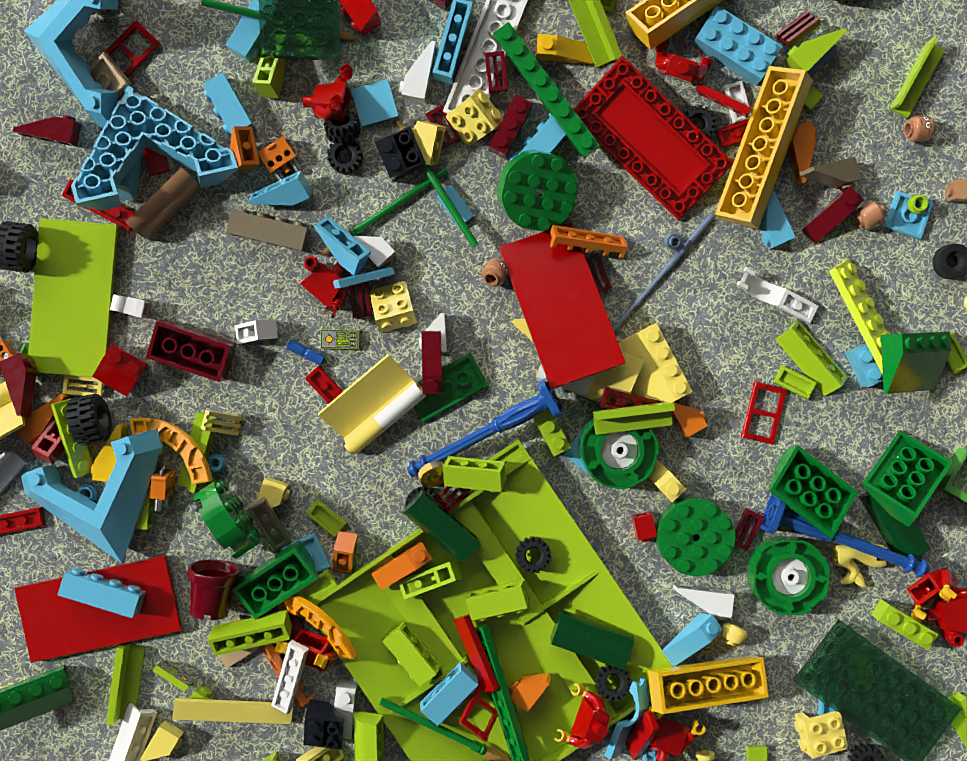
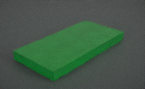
(460, 381)

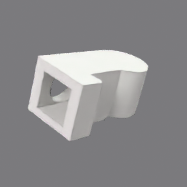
(130, 306)

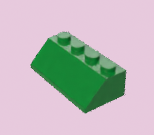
(276, 579)
(34, 697)

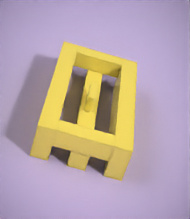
(66, 384)
(235, 425)

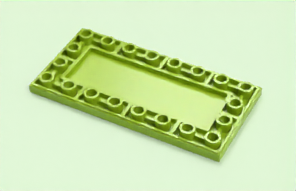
(72, 296)

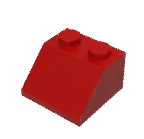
(362, 14)
(119, 370)

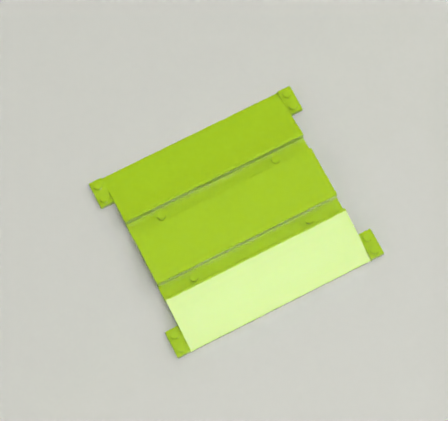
(571, 582)

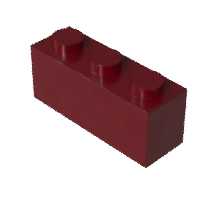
(510, 126)

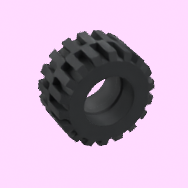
(18, 246)
(89, 419)

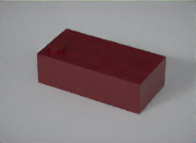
(191, 350)

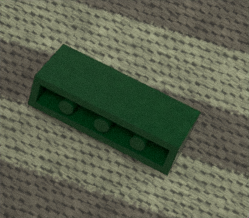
(441, 526)
(897, 536)
(592, 639)

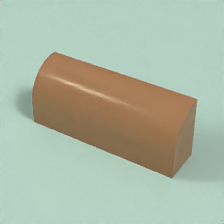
(164, 204)

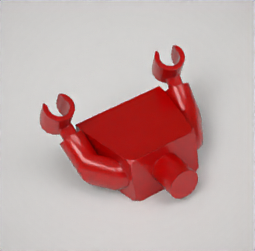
(679, 67)
(331, 99)

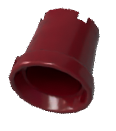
(211, 587)

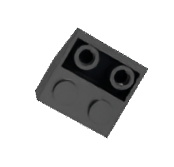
(400, 153)
(323, 726)

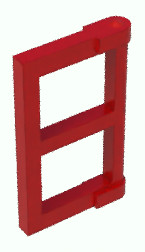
(119, 43)
(756, 385)
(472, 728)

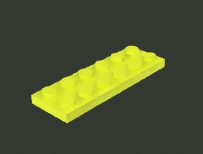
(861, 307)

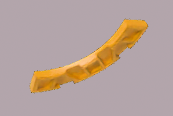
(181, 443)
(319, 619)

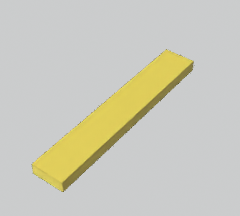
(228, 711)

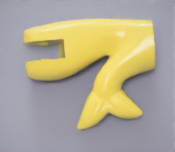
(844, 557)

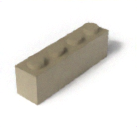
(268, 231)

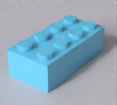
(736, 45)

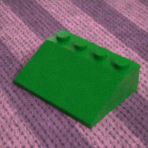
(913, 360)
(906, 477)
(812, 490)

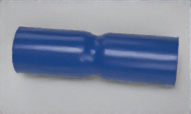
(308, 353)

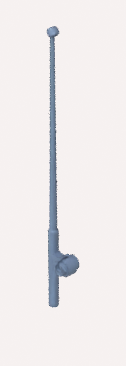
(673, 242)

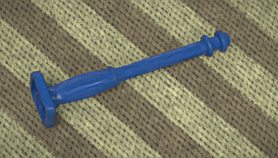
(513, 417)
(777, 514)

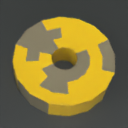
(431, 474)

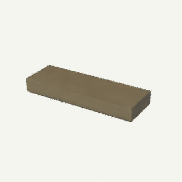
(269, 523)

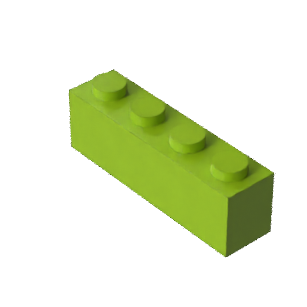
(250, 633)

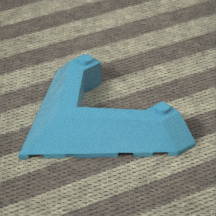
(53, 37)
(133, 127)
(114, 517)

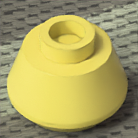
(733, 634)

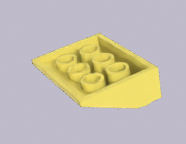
(660, 372)

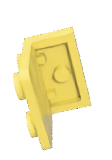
(474, 117)
(392, 307)
(821, 734)

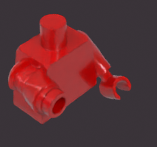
(321, 284)
(951, 616)

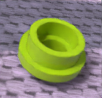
(923, 204)

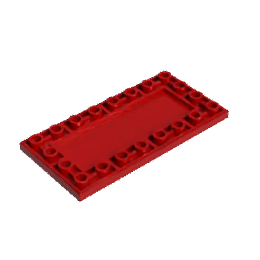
(651, 138)
(561, 309)
(65, 626)

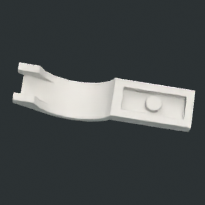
(777, 296)

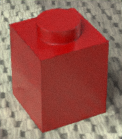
(644, 526)

